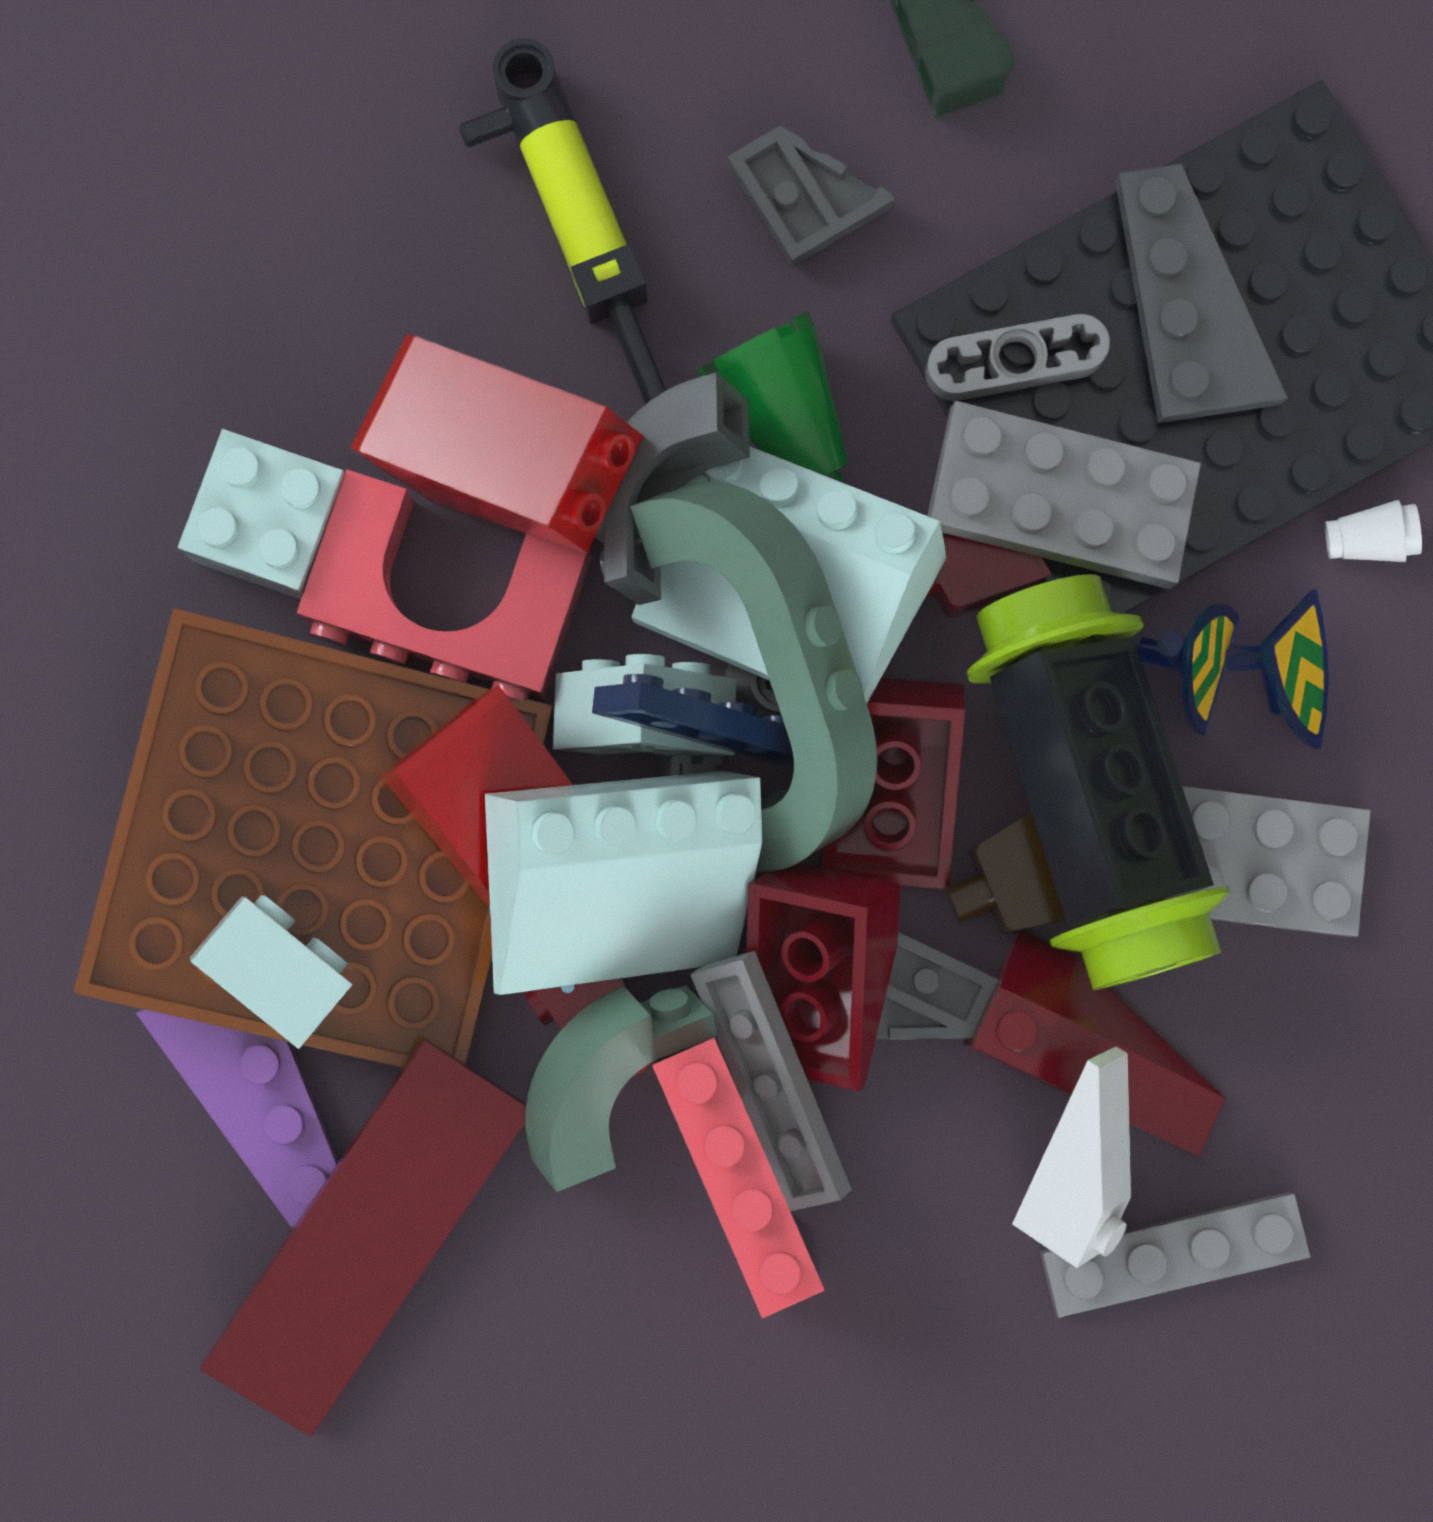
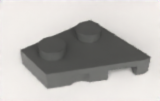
(803, 193)
(932, 995)

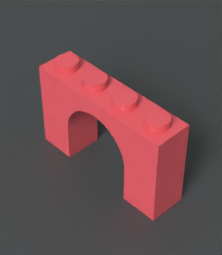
(354, 598)
(738, 1177)

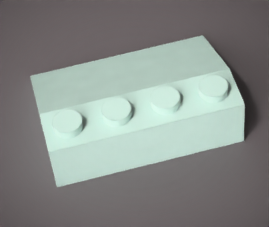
(869, 549)
(619, 877)

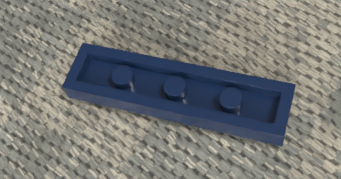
(693, 717)

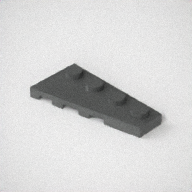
(1190, 311)

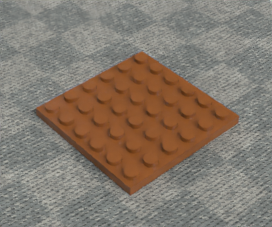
(270, 784)

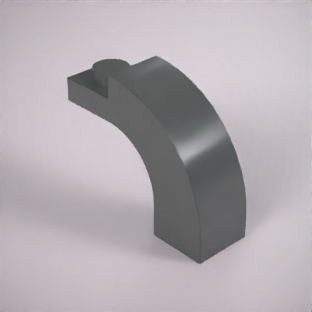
(684, 434)

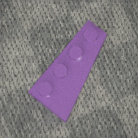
(257, 1101)

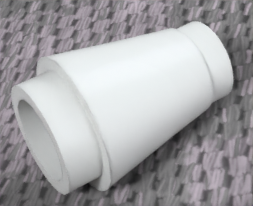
(1376, 534)

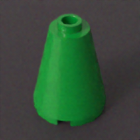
(787, 396)

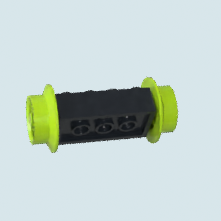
(1099, 780)

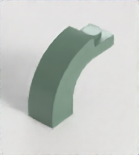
(588, 1068)

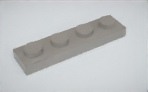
(771, 1081)
(1181, 1254)

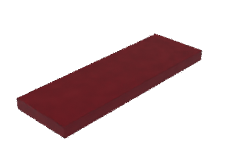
(366, 1238)

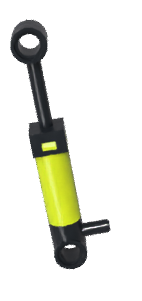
(573, 197)

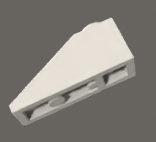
(1085, 1172)

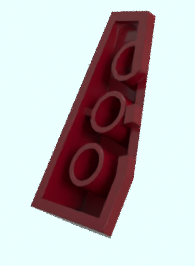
(1052, 1022)

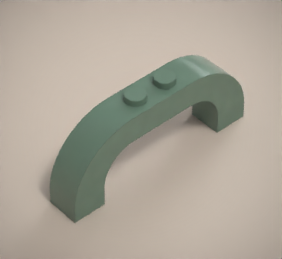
(800, 649)

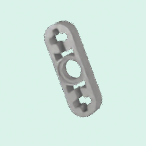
(1065, 363)

